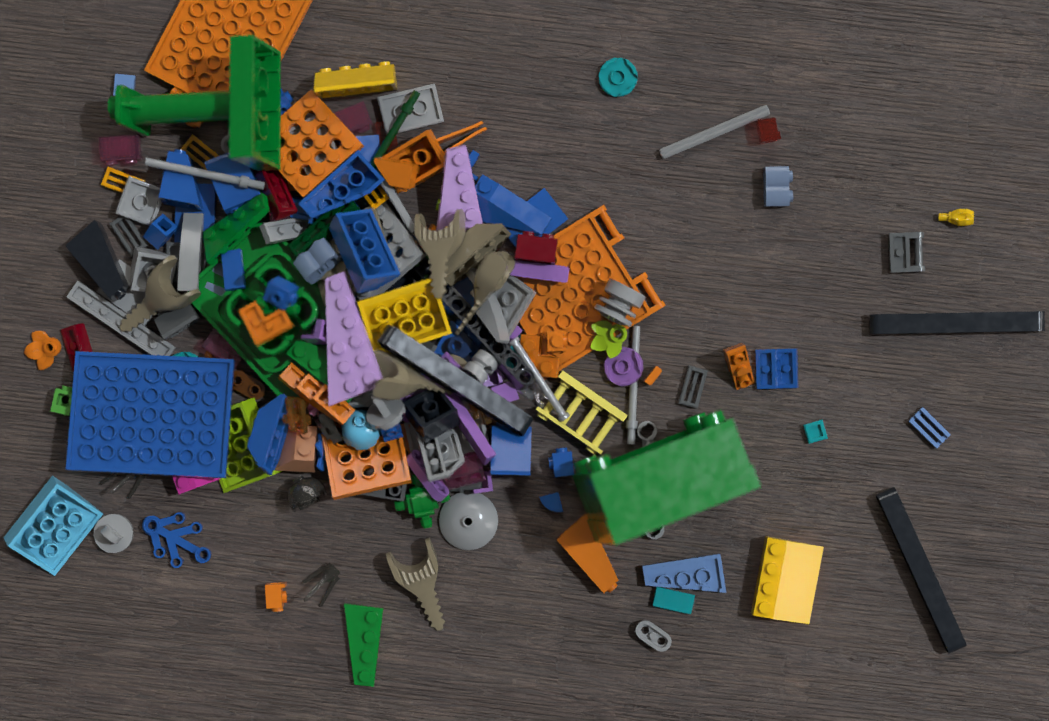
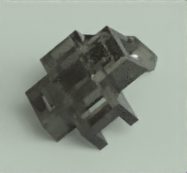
(328, 428)

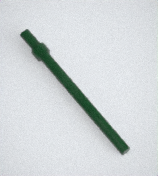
(406, 110)

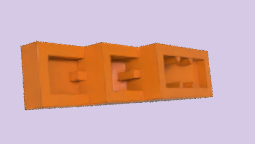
(315, 393)

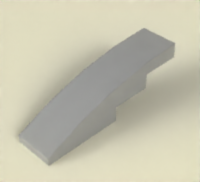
(190, 251)
(491, 314)

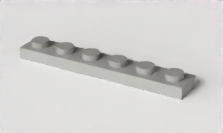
(112, 317)

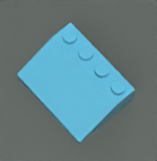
(52, 526)

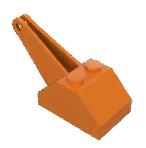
(427, 152)

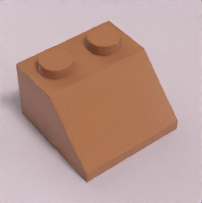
(299, 451)

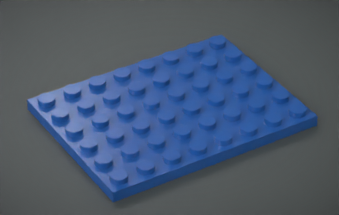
(150, 414)

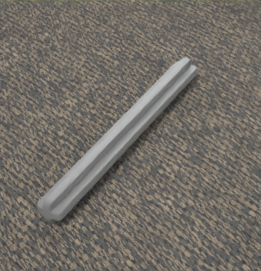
(715, 131)

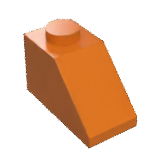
(397, 172)

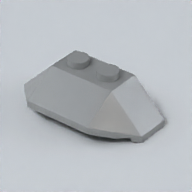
(441, 455)

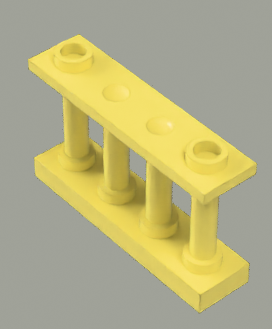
(598, 405)

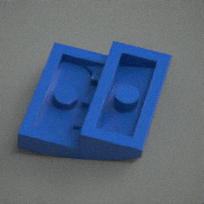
(776, 368)

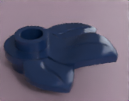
(467, 347)

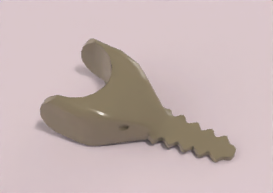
(440, 247)
(488, 279)
(159, 296)
(400, 378)
(421, 581)

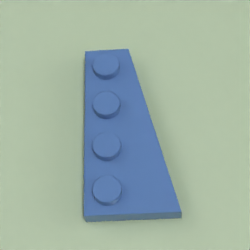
(693, 573)

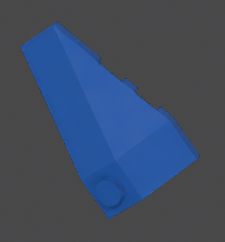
(347, 183)
(504, 207)

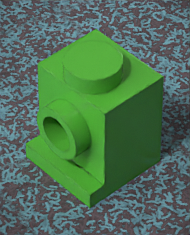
(58, 405)

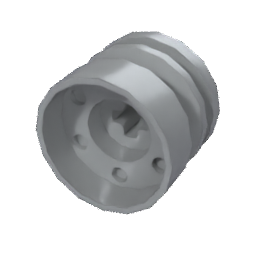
(619, 302)

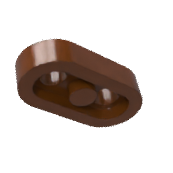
(247, 384)

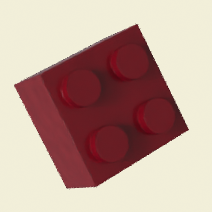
(536, 248)

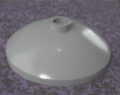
(471, 506)

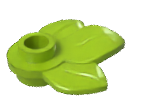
(605, 339)

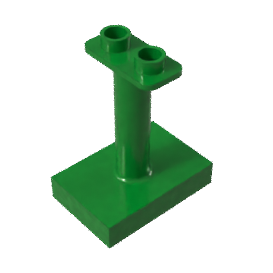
(250, 105)

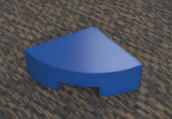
(552, 502)

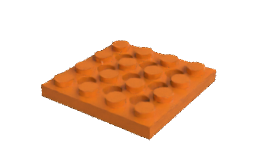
(321, 143)
(360, 483)

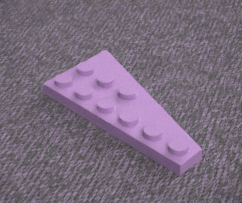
(458, 189)
(349, 351)

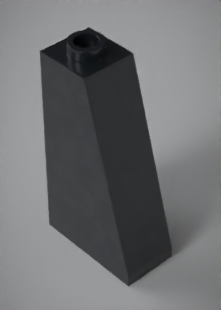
(98, 258)

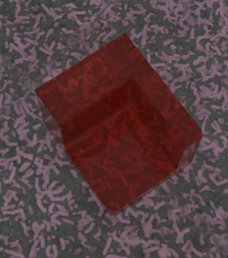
(767, 130)

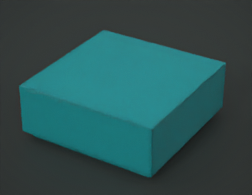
(815, 431)

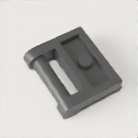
(900, 252)

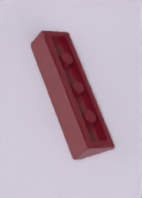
(278, 195)
(75, 340)

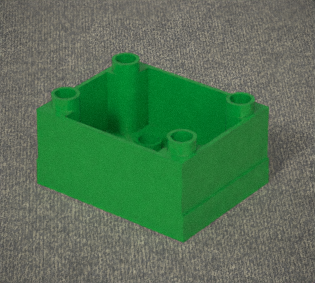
(664, 479)

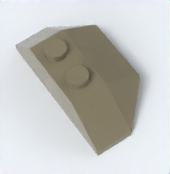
(477, 242)

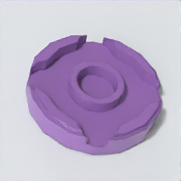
(624, 368)

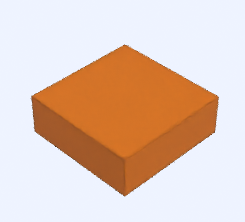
(653, 375)

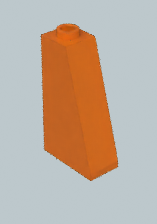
(589, 554)

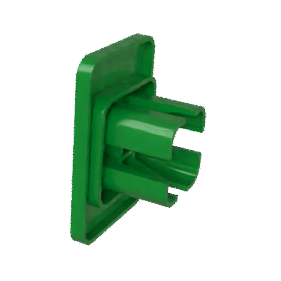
(261, 266)

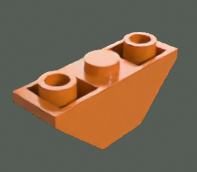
(739, 365)

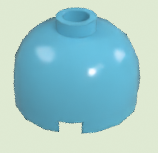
(358, 432)

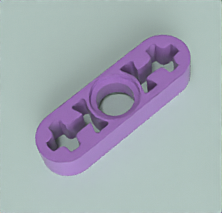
(437, 488)

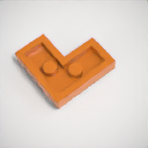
(262, 327)
(546, 365)

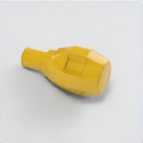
(958, 217)

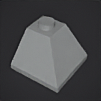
(142, 264)

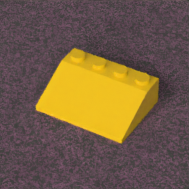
(355, 81)
(409, 309)
(787, 580)

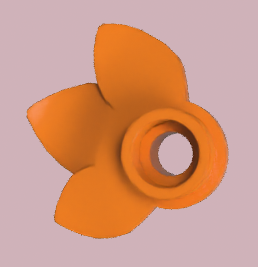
(40, 349)

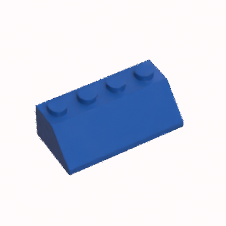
(363, 249)

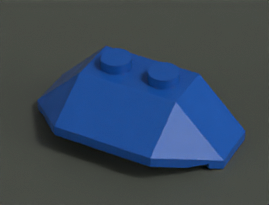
(269, 434)

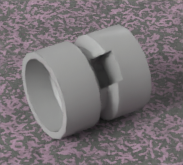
(481, 366)

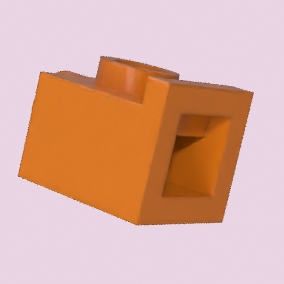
(556, 341)
(275, 596)

